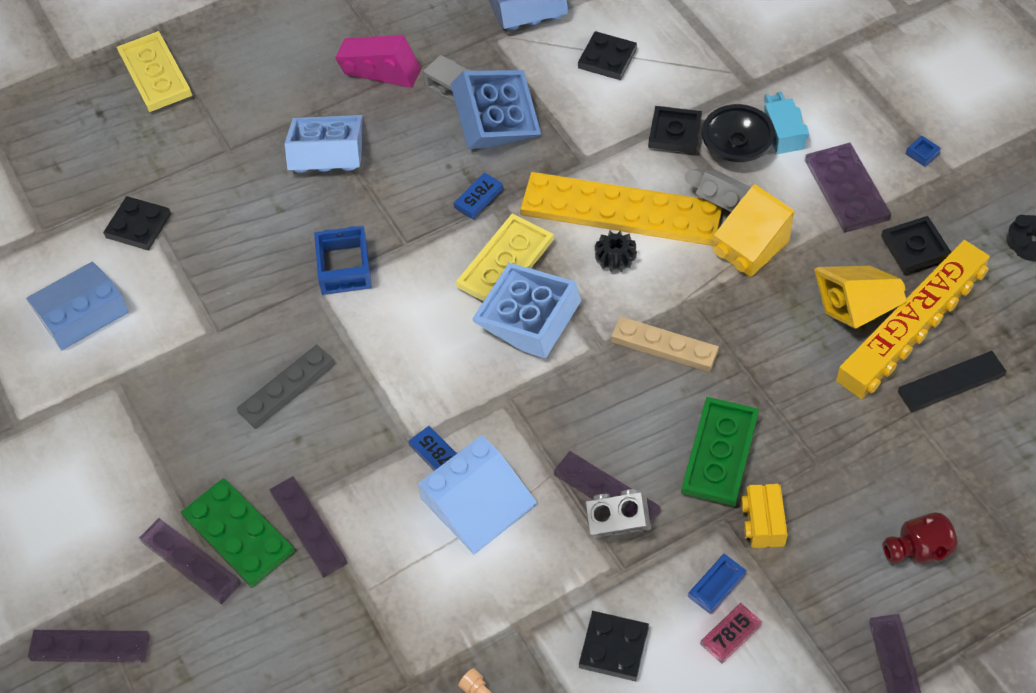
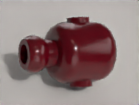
(922, 540)

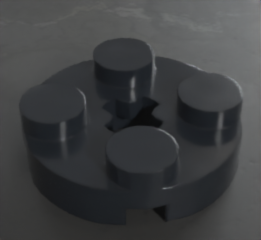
(1019, 237)

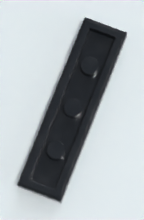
(951, 381)

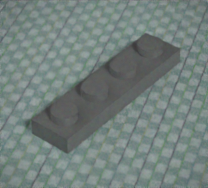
(285, 386)

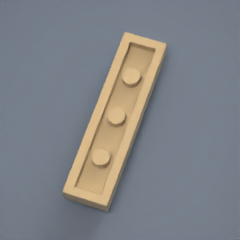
(664, 344)

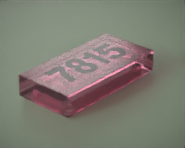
(731, 633)

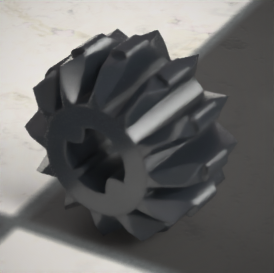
(615, 251)

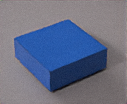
(923, 151)

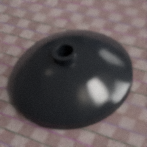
(738, 133)

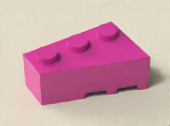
(379, 59)

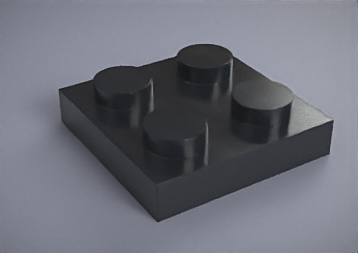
(607, 55)
(675, 129)
(137, 223)
(916, 244)
(614, 646)

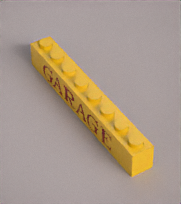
(912, 320)

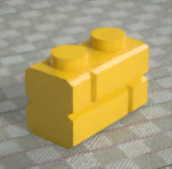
(765, 516)

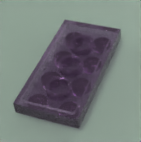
(847, 187)

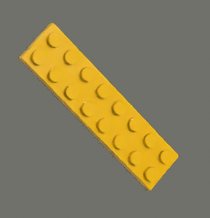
(621, 208)

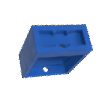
(342, 279)

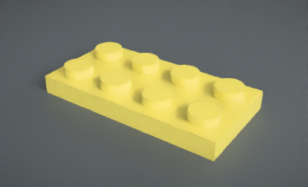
(154, 71)
(513, 243)

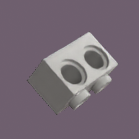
(618, 521)

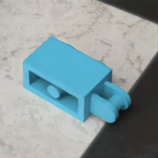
(786, 118)

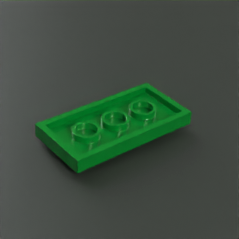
(720, 451)
(237, 532)

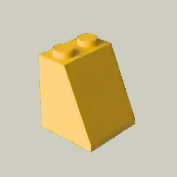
(754, 231)
(858, 293)

